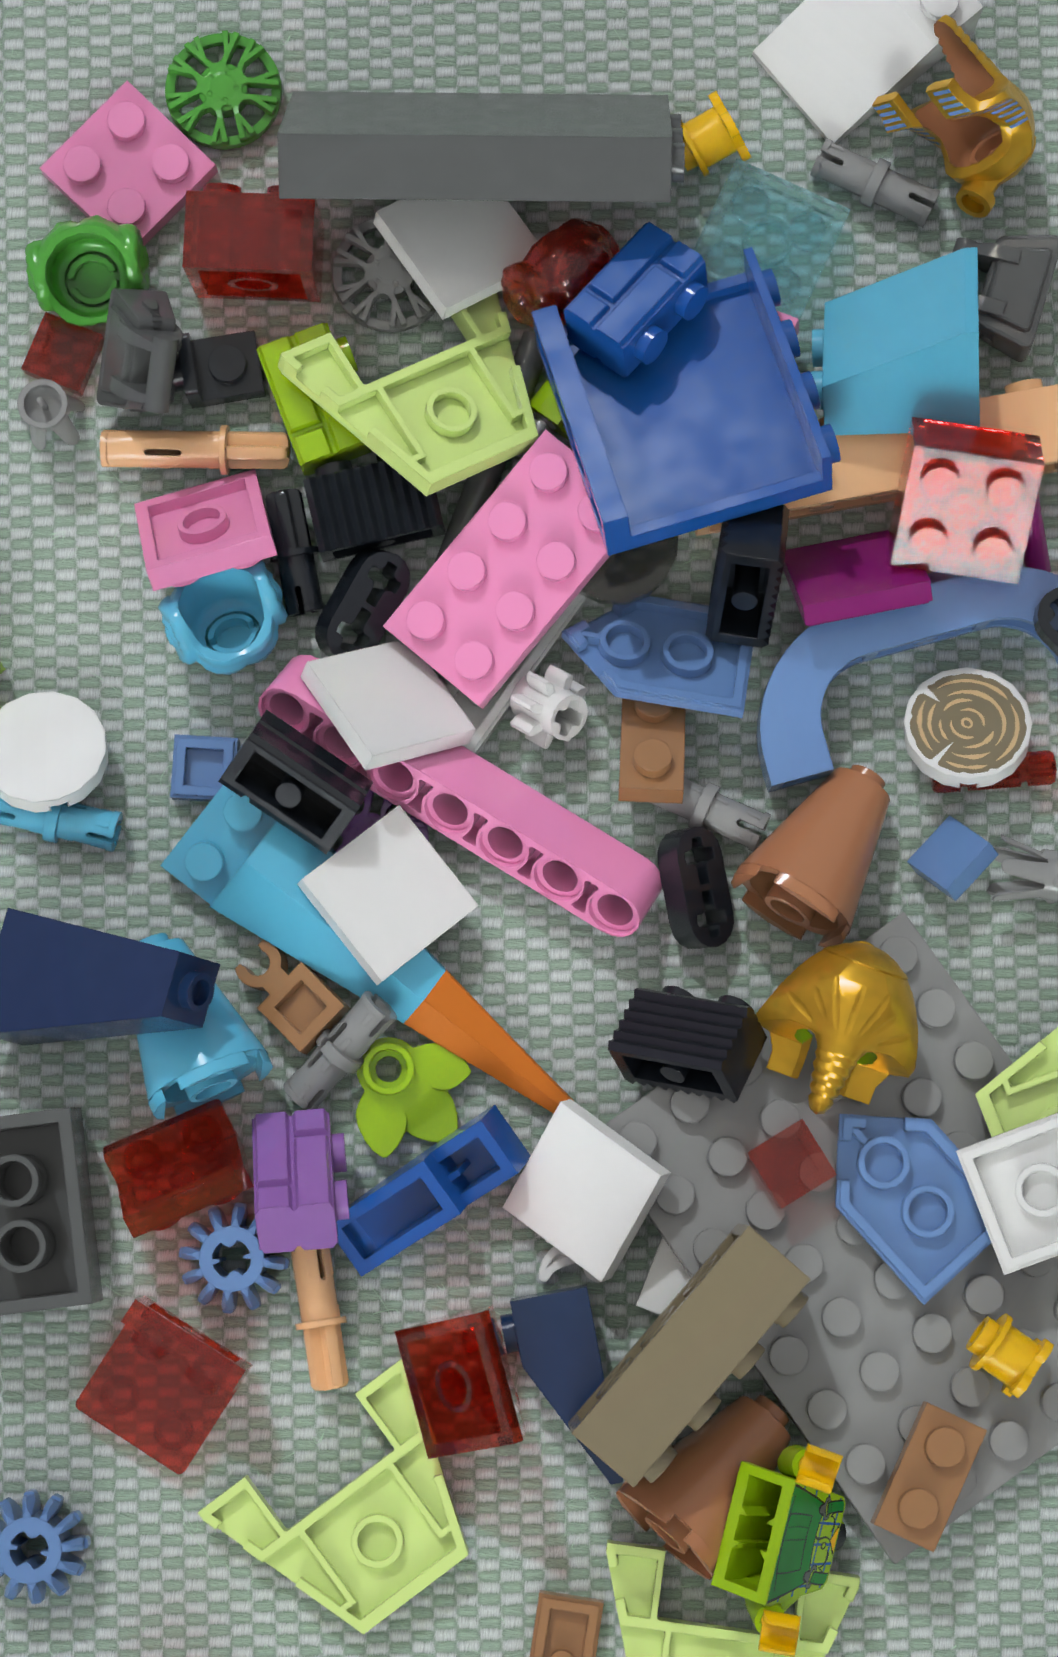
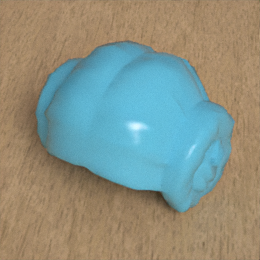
(225, 619)

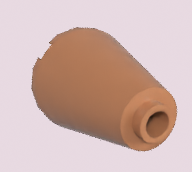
(818, 858)
(695, 1491)

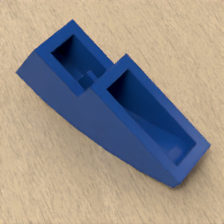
(431, 1190)

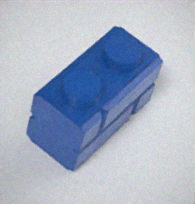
(638, 300)

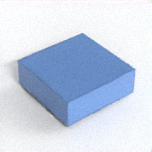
(199, 765)
(952, 858)

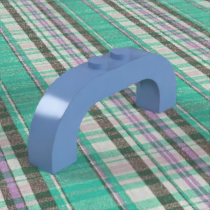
(789, 715)

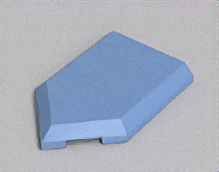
(662, 656)
(908, 1198)

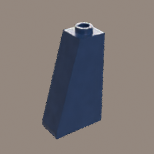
(92, 984)

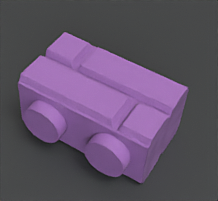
(296, 1181)

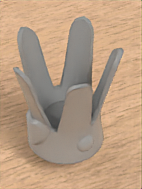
(47, 408)
(1037, 867)

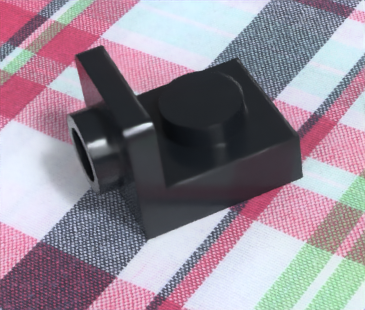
(219, 369)

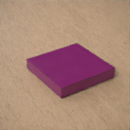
(851, 579)

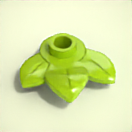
(414, 1101)

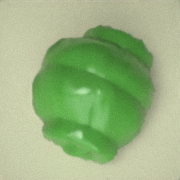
(82, 264)

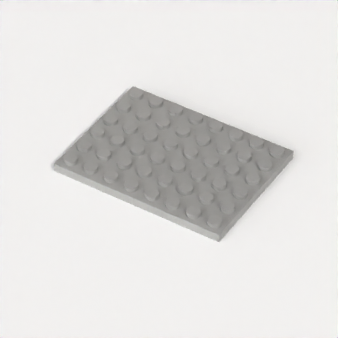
(863, 1343)

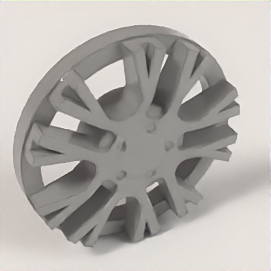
(383, 276)

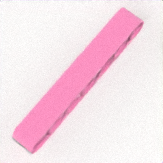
(493, 818)

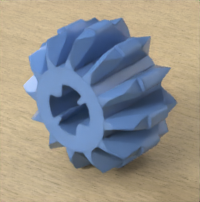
(238, 1279)
(55, 1530)

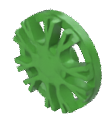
(223, 90)

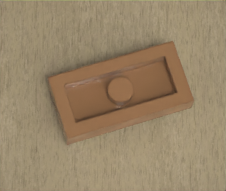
(651, 752)
(928, 1476)

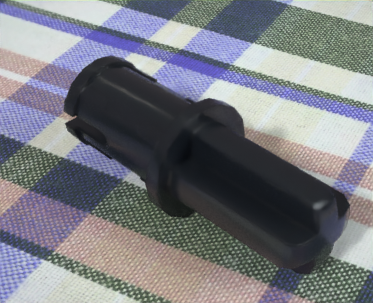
(294, 552)

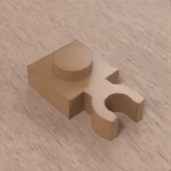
(297, 1001)

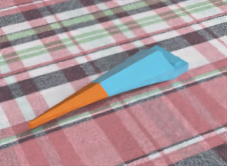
(251, 873)

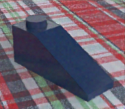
(558, 1351)

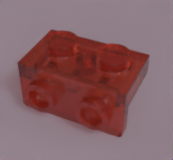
(178, 1168)

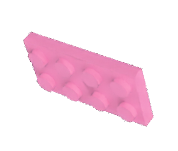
(505, 574)

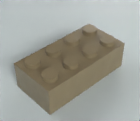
(689, 1354)

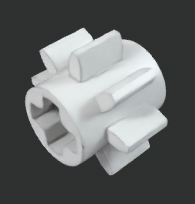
(548, 706)

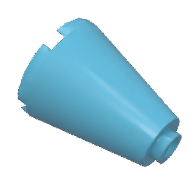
(199, 1063)

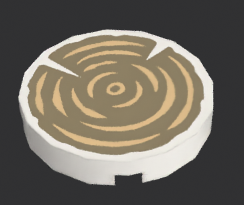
(967, 727)

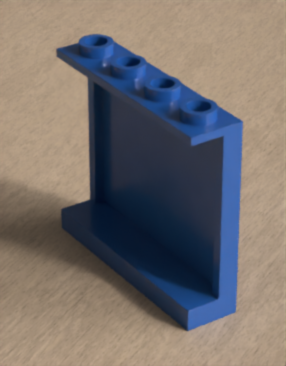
(702, 429)

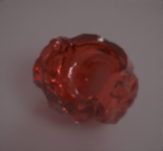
(557, 268)

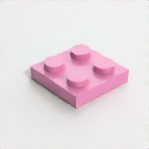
(129, 164)
(204, 530)

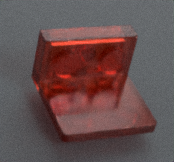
(162, 1385)

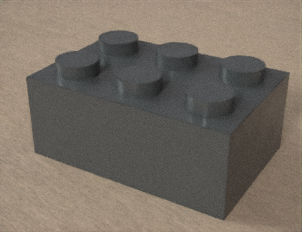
(46, 1213)

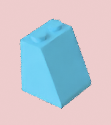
(902, 350)

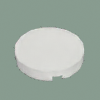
(49, 751)

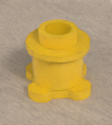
(711, 137)
(1007, 1353)

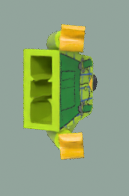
(781, 1539)

